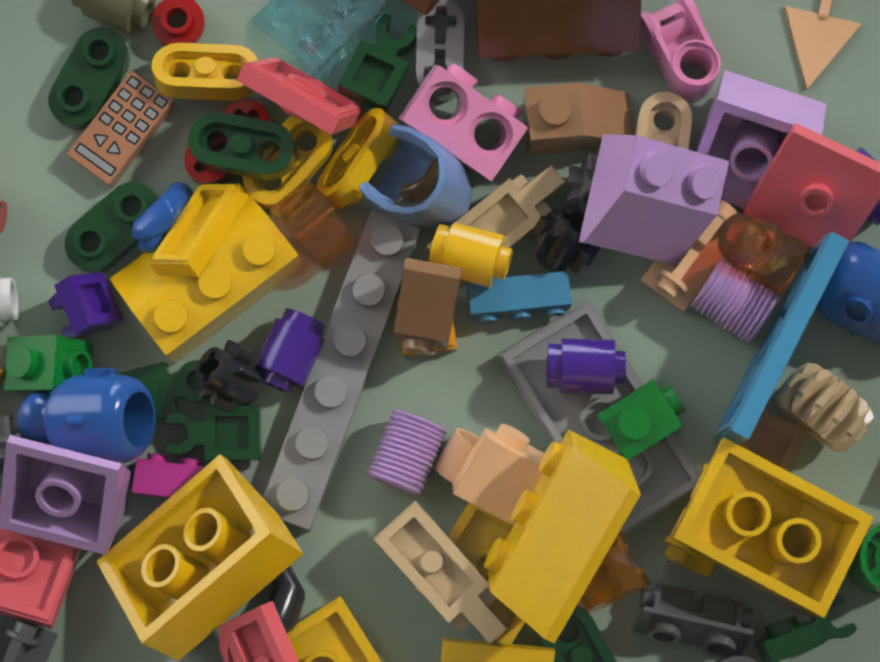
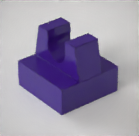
(87, 304)

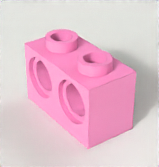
(457, 131)

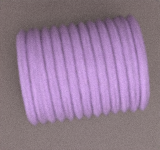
(735, 301)
(406, 452)

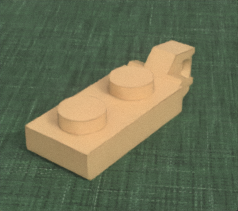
(514, 207)
(441, 571)

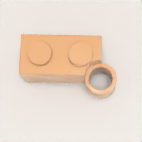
(490, 468)

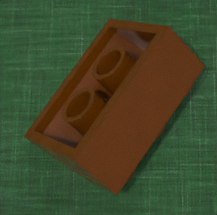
(556, 28)

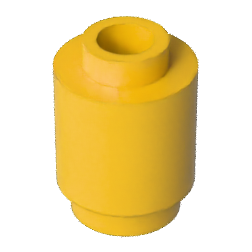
(474, 250)

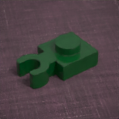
(377, 70)
(167, 388)
(223, 433)

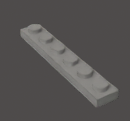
(340, 369)

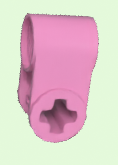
(677, 38)

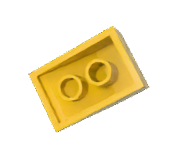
(772, 529)

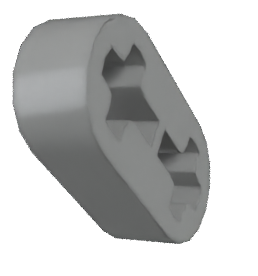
(427, 49)

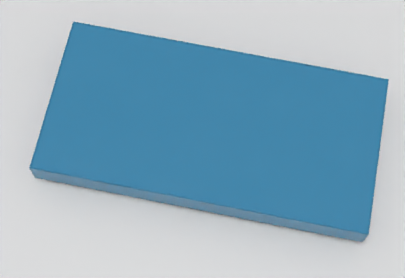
(781, 339)

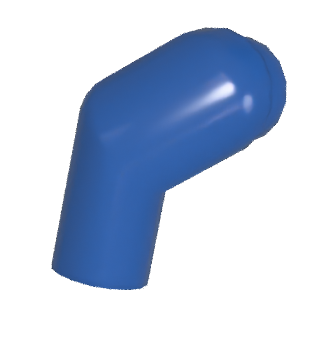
(160, 216)

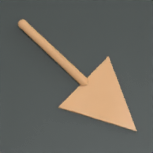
(817, 38)

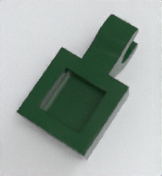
(790, 637)

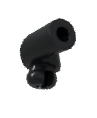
(288, 597)

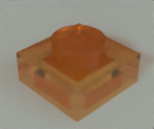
(775, 440)

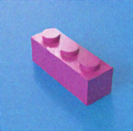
(161, 478)

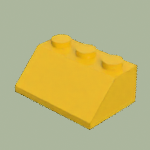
(190, 310)
(561, 532)
(198, 559)

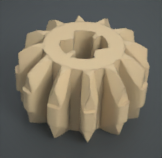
(825, 407)

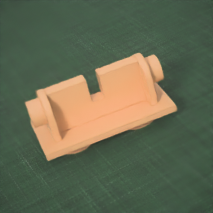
(685, 279)

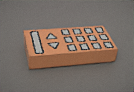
(121, 129)

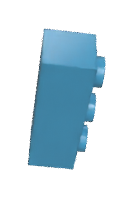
(520, 297)

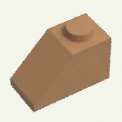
(573, 117)
(426, 305)

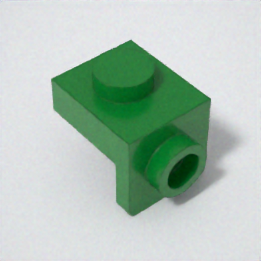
(44, 362)
(643, 418)

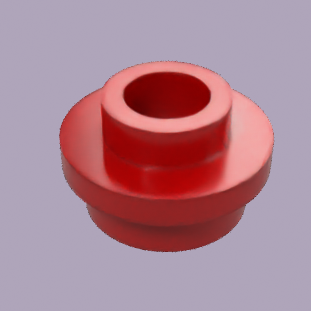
(189, 33)

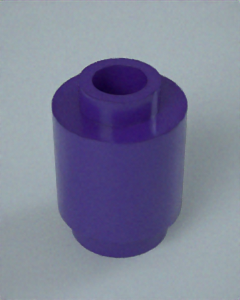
(290, 350)
(585, 366)

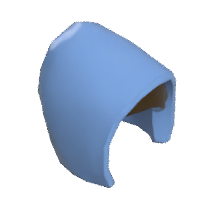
(424, 183)

